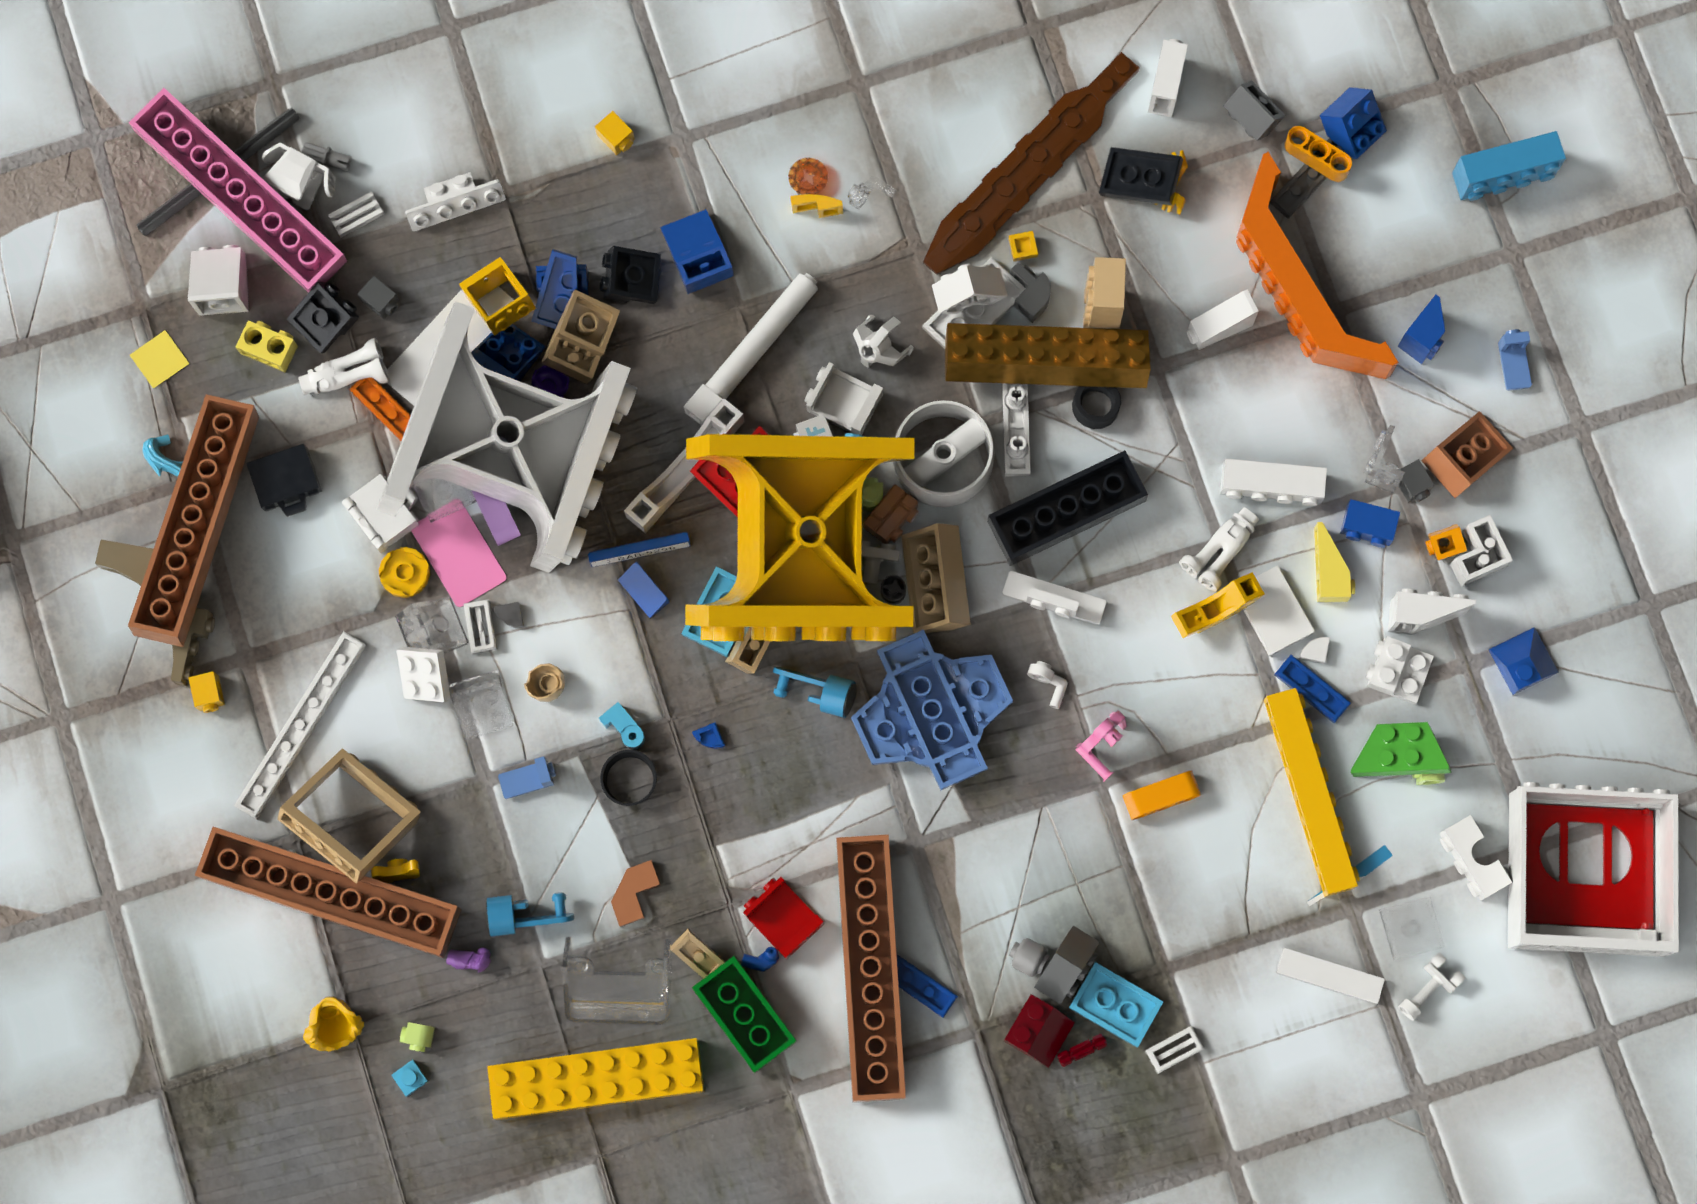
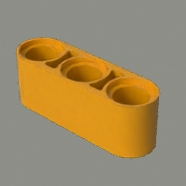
(1323, 164)
(1161, 795)

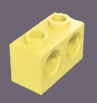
(264, 350)

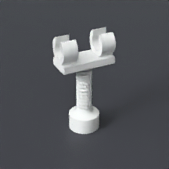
(1410, 1008)

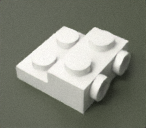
(1399, 670)

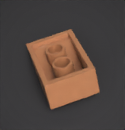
(1467, 454)

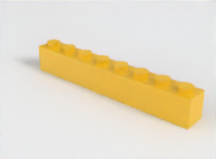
(1311, 792)

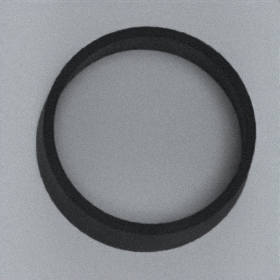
(621, 755)

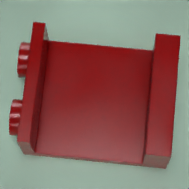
(782, 917)

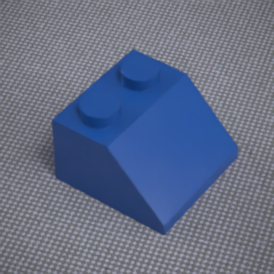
(1425, 334)

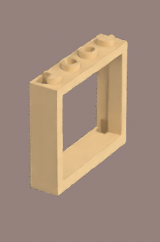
(325, 843)

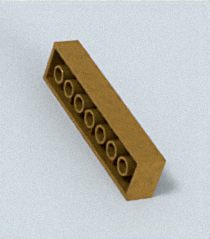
(1047, 355)

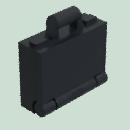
(284, 479)

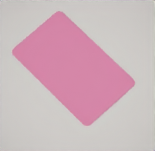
(459, 556)

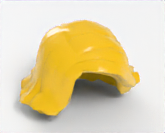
(332, 1025)

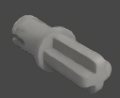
(326, 156)

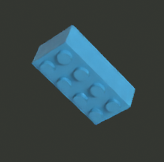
(1508, 166)

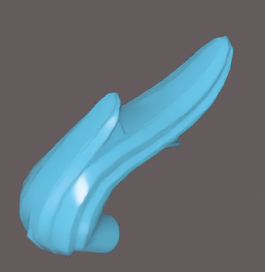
(157, 459)

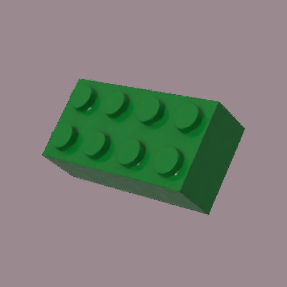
(744, 1014)

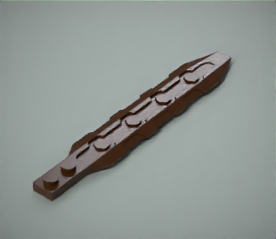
(1026, 168)

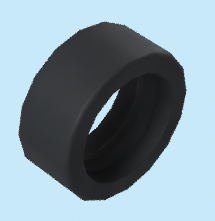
(1092, 421)

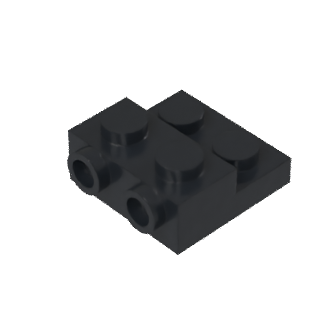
(630, 275)
(323, 316)

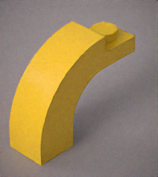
(1219, 606)

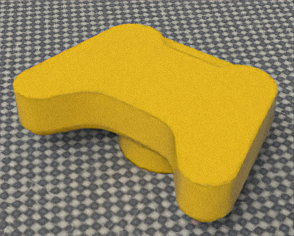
(397, 870)

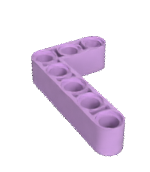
(498, 518)

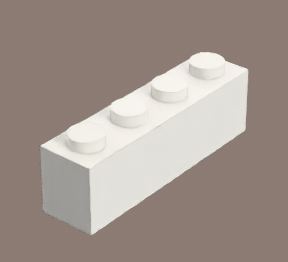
(1273, 481)

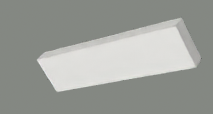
(1330, 976)

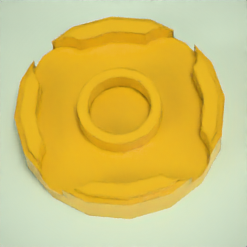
(404, 572)

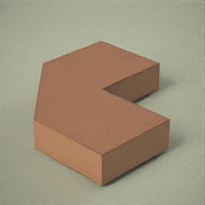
(625, 901)

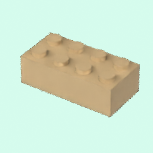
(1105, 293)

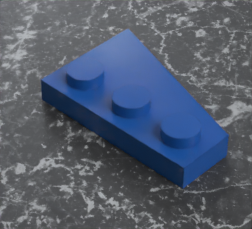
(556, 288)

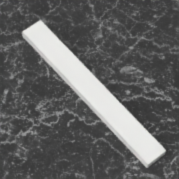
(300, 725)

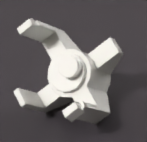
(877, 345)

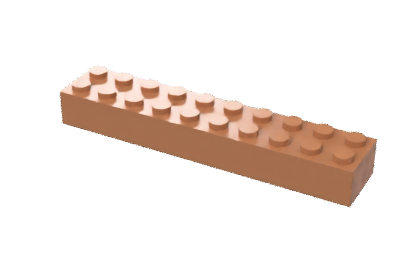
(194, 521)
(328, 892)
(870, 968)

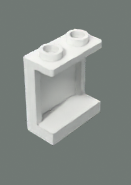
(843, 399)

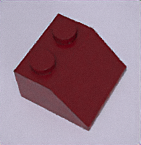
(1039, 1031)

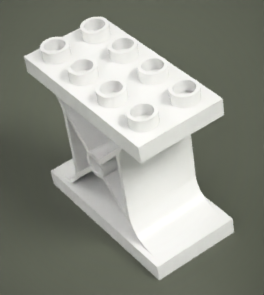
(549, 438)

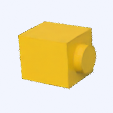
(615, 133)

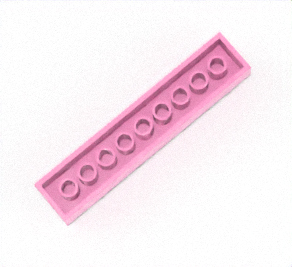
(237, 191)

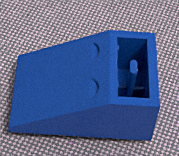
(697, 251)
(508, 352)

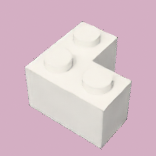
(969, 287)
(1486, 555)

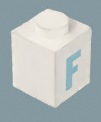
(813, 427)

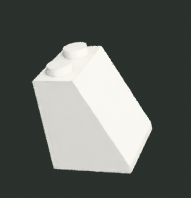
(218, 280)

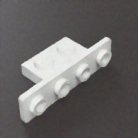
(453, 199)
(1050, 596)

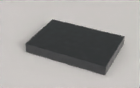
(1141, 176)

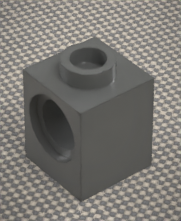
(379, 298)
(1415, 482)

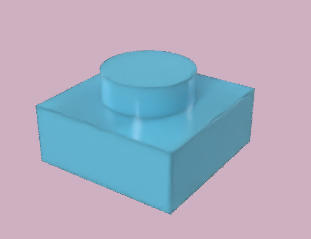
(409, 1078)

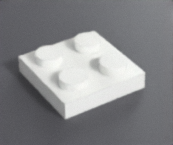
(423, 674)

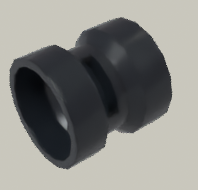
(890, 586)

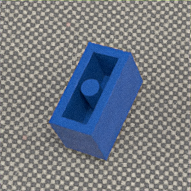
(1369, 523)

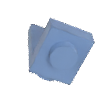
(1514, 359)
(527, 778)

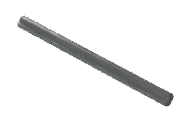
(244, 151)

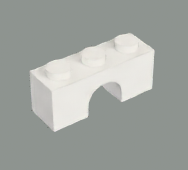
(1483, 878)

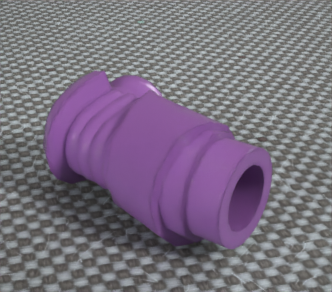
(468, 959)

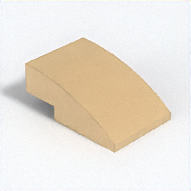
(581, 337)

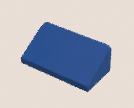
(643, 590)

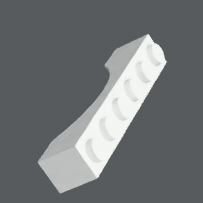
(662, 492)

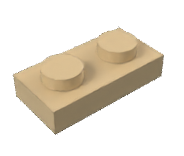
(696, 954)

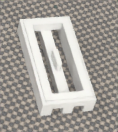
(352, 206)
(483, 648)
(1154, 1060)

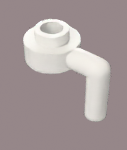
(1042, 672)

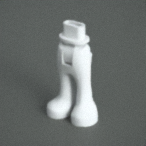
(332, 374)
(1230, 537)

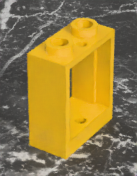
(497, 274)

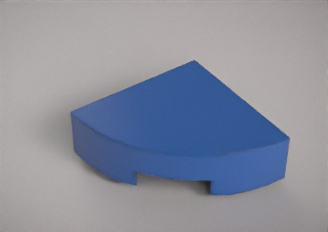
(709, 736)

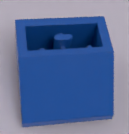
(1354, 121)

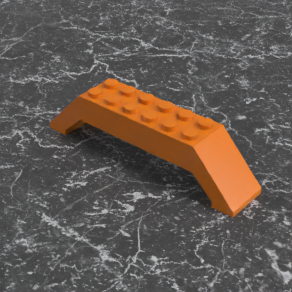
(1295, 290)

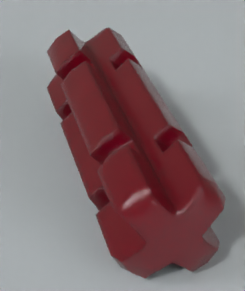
(1082, 1050)

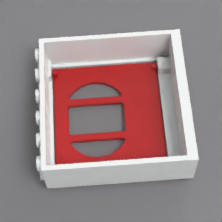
(1628, 904)

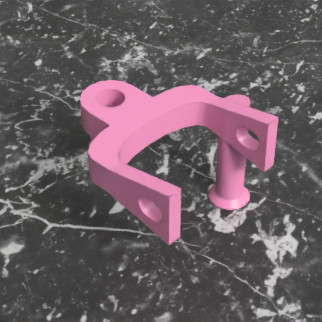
(1107, 731)

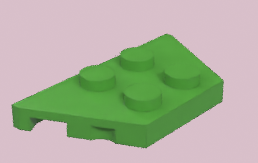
(1401, 751)

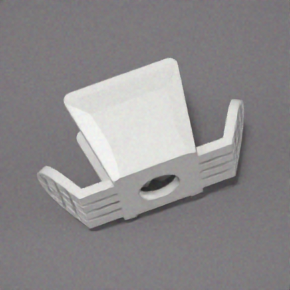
(293, 173)

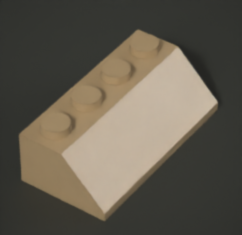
(936, 578)

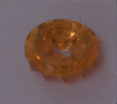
(811, 166)

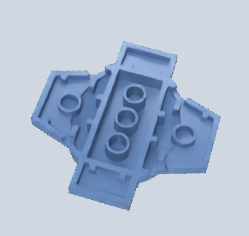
(932, 710)

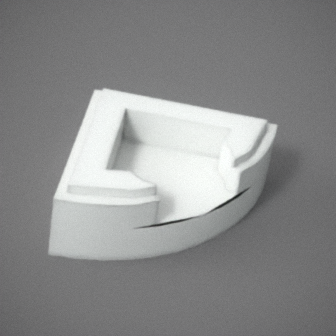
(1316, 650)

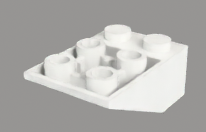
(1417, 612)

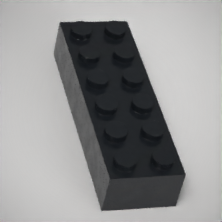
(1067, 508)

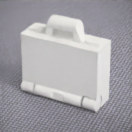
(379, 526)

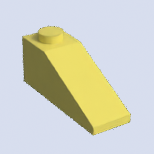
(1332, 573)

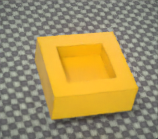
(1023, 246)

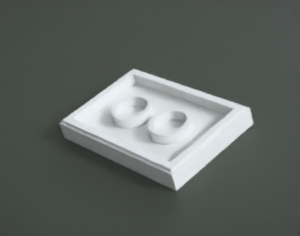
(1277, 614)

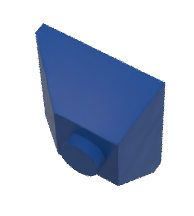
(1523, 661)

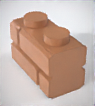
(891, 515)

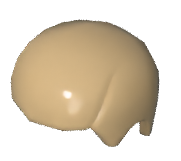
(545, 682)

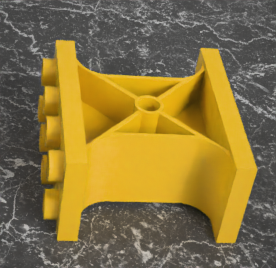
(799, 538)

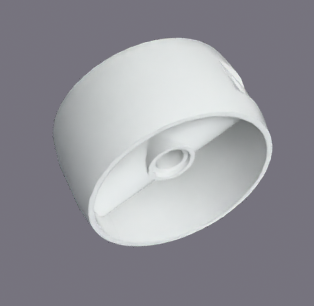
(958, 443)

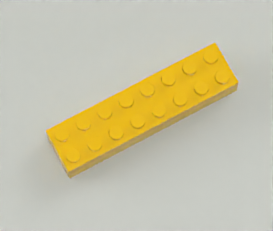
(595, 1079)

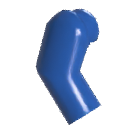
(763, 961)

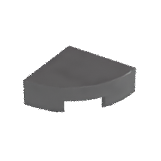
(510, 614)

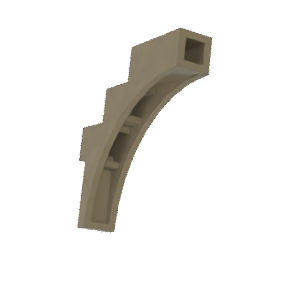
(132, 563)

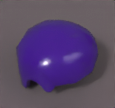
(550, 381)

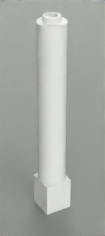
(751, 348)

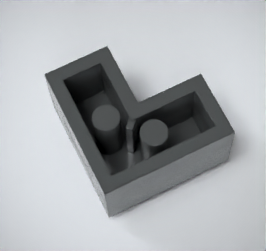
(1068, 965)

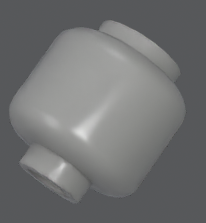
(1029, 957)

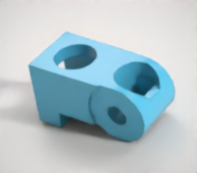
(629, 730)

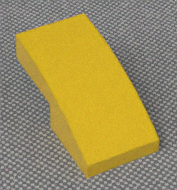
(825, 205)

